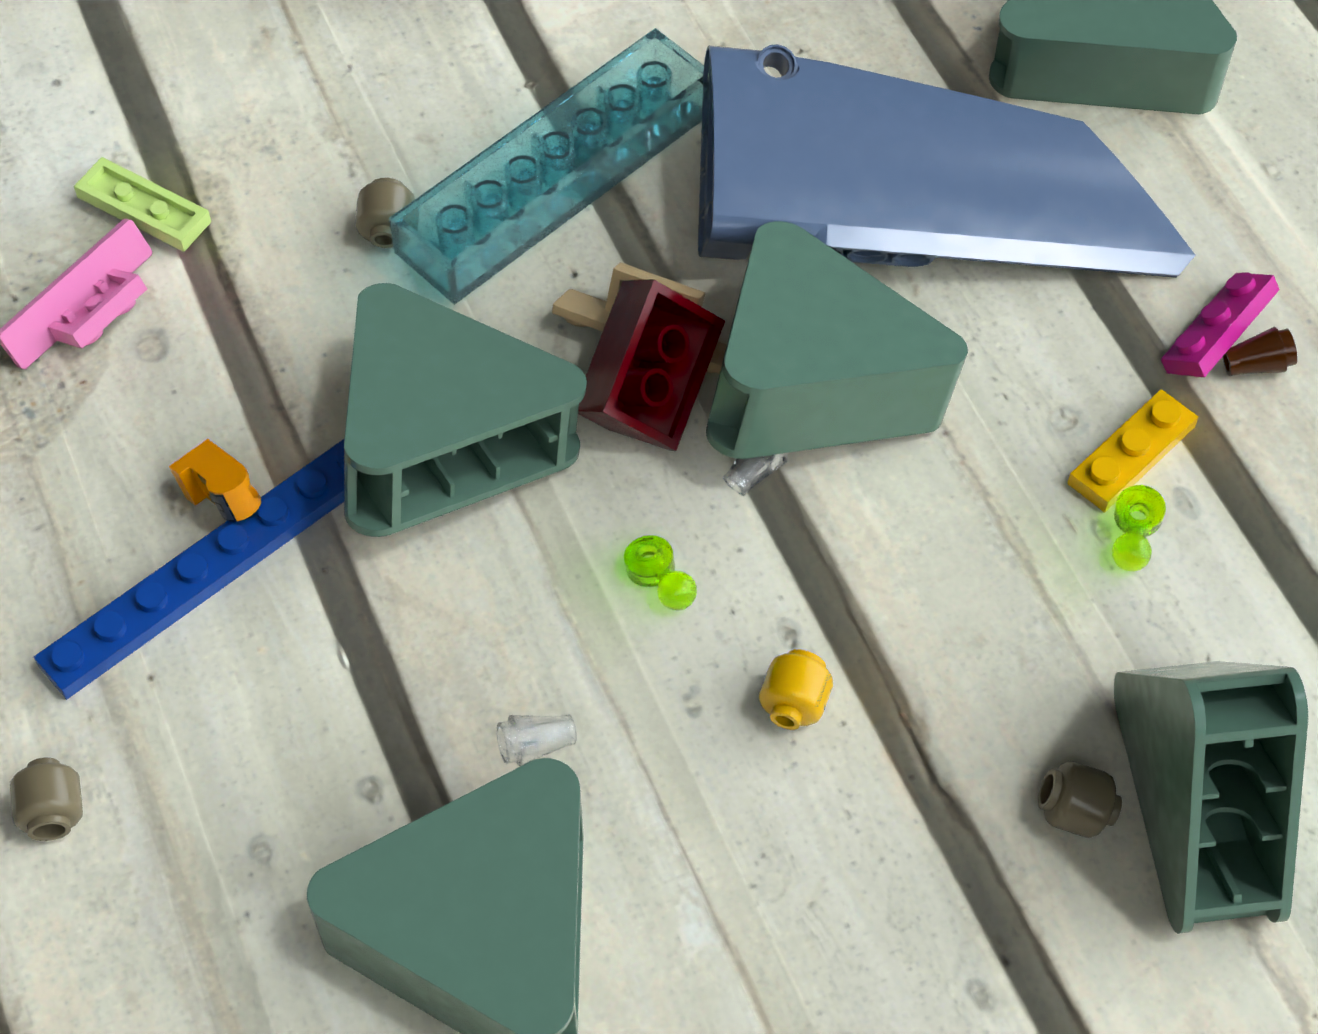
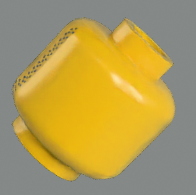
(796, 689)

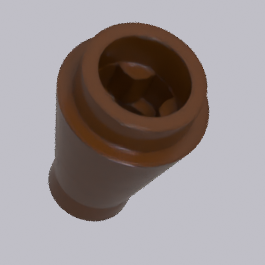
(1264, 353)

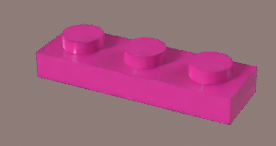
(1220, 324)

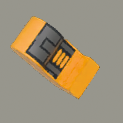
(218, 477)

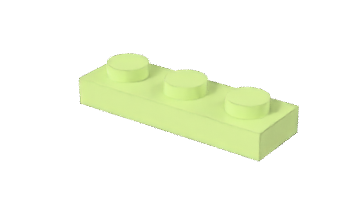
(144, 202)

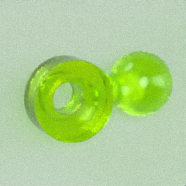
(1132, 549)
(675, 588)

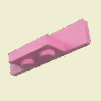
(81, 298)

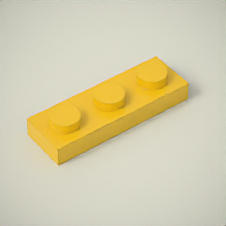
(1132, 450)

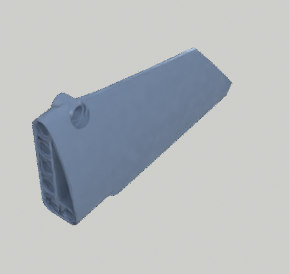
(913, 173)

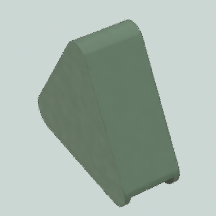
(1114, 53)
(826, 355)
(447, 412)
(1218, 783)
(470, 906)

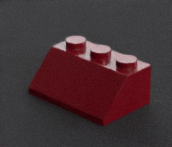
(650, 363)

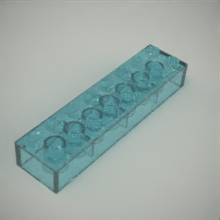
(550, 166)

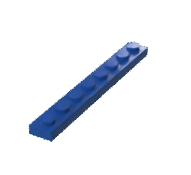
(194, 576)

